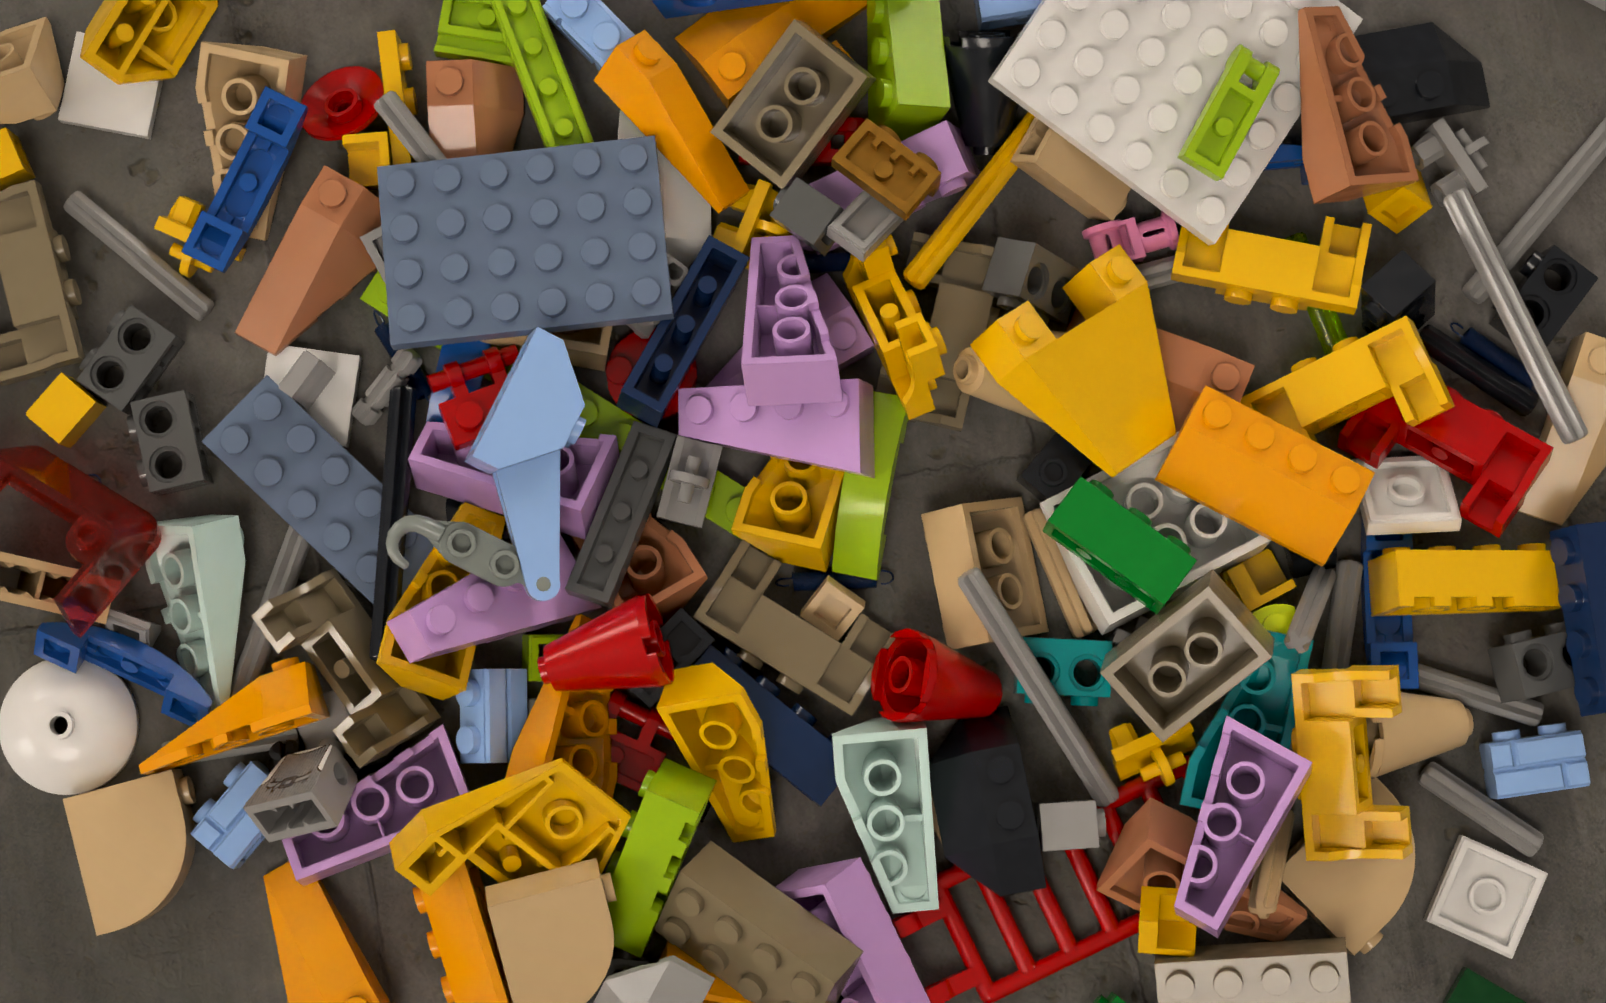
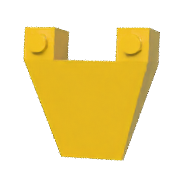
(1101, 379)
(512, 828)

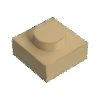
(832, 608)

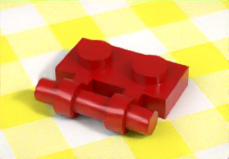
(467, 410)
(633, 755)

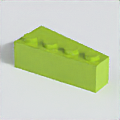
(909, 65)
(654, 850)

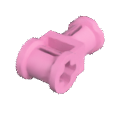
(1133, 236)

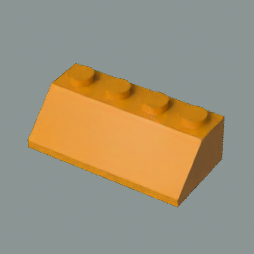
(1264, 476)
(464, 939)

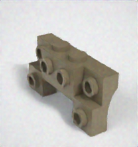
(36, 288)
(962, 315)
(337, 638)
(785, 641)

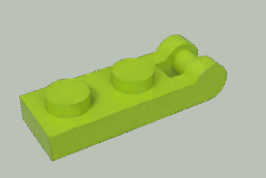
(1228, 114)

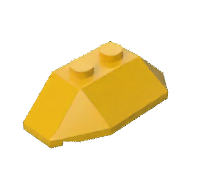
(144, 37)

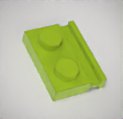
(470, 32)

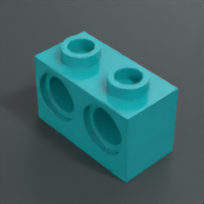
(1063, 657)

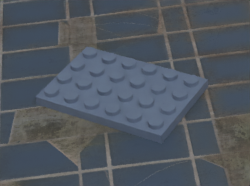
(524, 242)

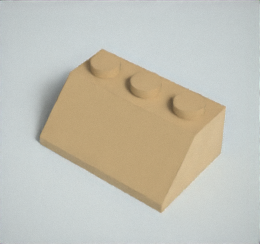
(997, 543)

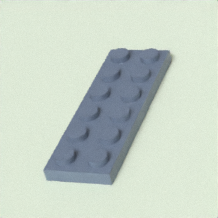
(310, 483)

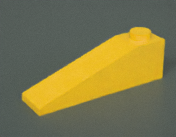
(791, 512)
(447, 673)
(725, 741)

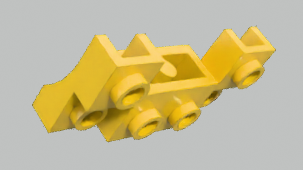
(1278, 270)
(897, 328)
(1354, 379)
(1333, 736)

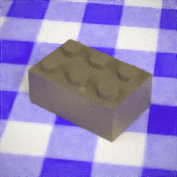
(793, 104)
(1187, 656)

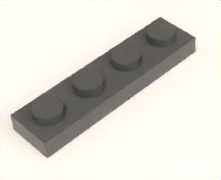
(622, 515)

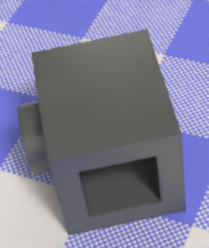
(806, 214)

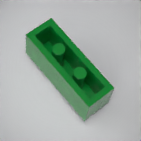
(1120, 543)

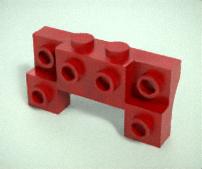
(1464, 441)

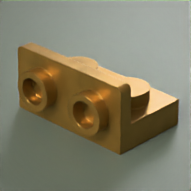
(887, 168)

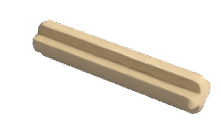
(1072, 606)
(1270, 872)

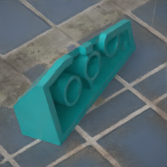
(1259, 702)

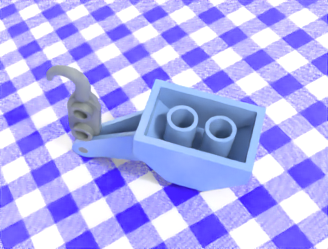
(521, 448)

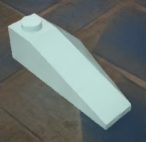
(202, 583)
(888, 794)

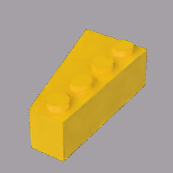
(1463, 580)

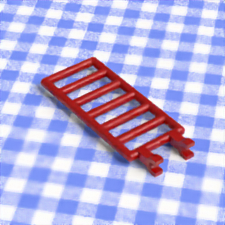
(1070, 950)

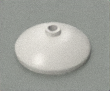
(98, 734)

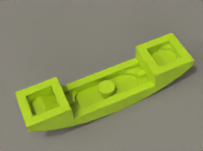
(865, 500)

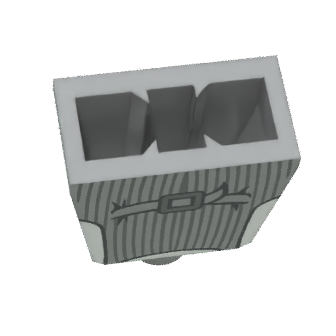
(303, 792)

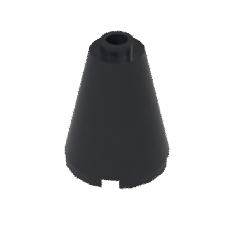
(982, 110)

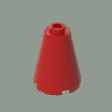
(611, 651)
(930, 681)

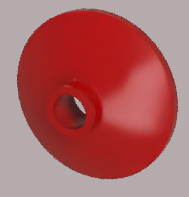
(342, 103)

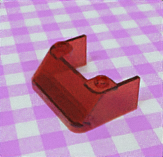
(105, 535)

